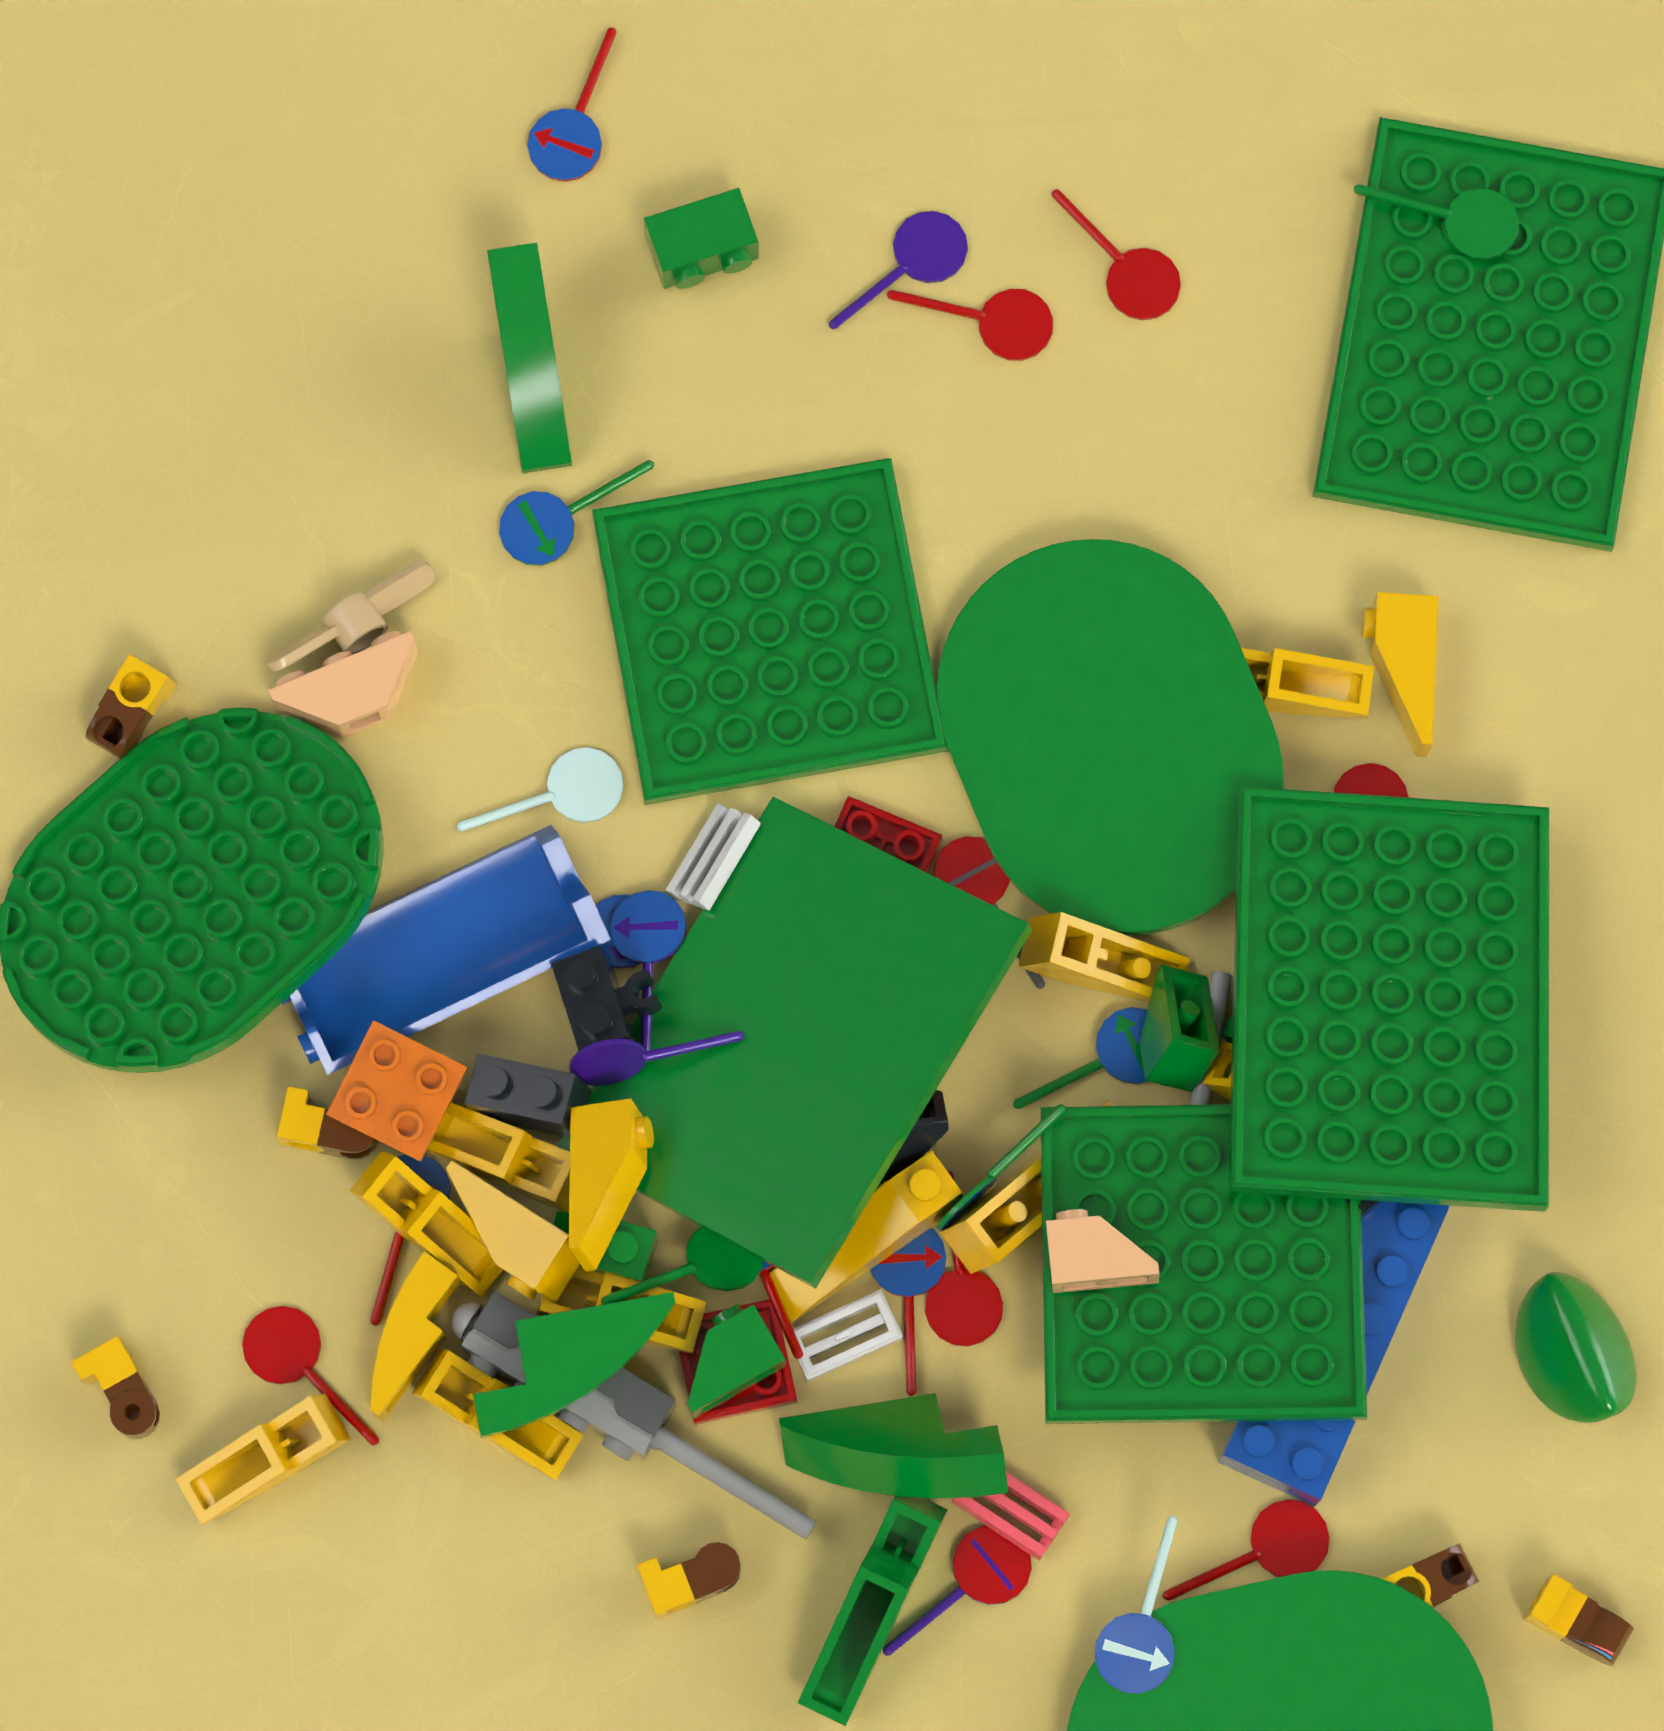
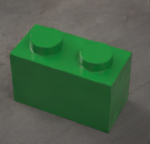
(702, 239)

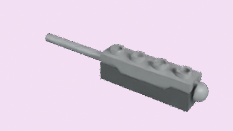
(621, 1409)

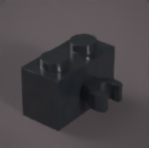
(596, 1002)

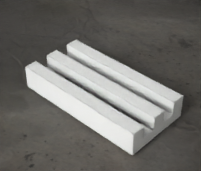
(713, 857)
(885, 1317)

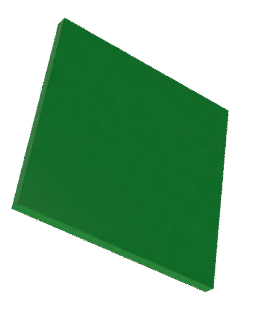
(768, 631)
(1252, 1290)

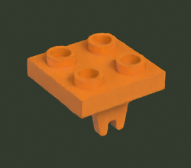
(397, 1091)

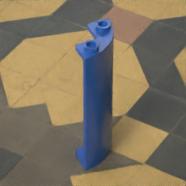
(449, 947)

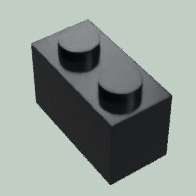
(525, 1094)

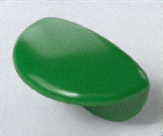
(1574, 1350)

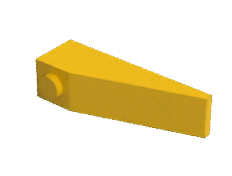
(999, 1218)
(890, 1220)

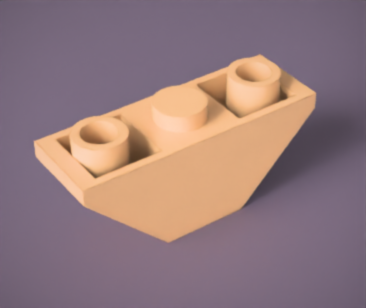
(350, 688)

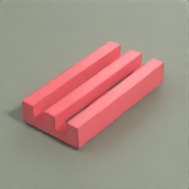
(1008, 1531)

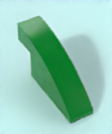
(529, 357)
(569, 1358)
(895, 1450)
(872, 1607)

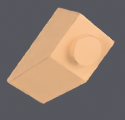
(1094, 1255)

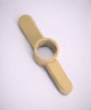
(359, 617)

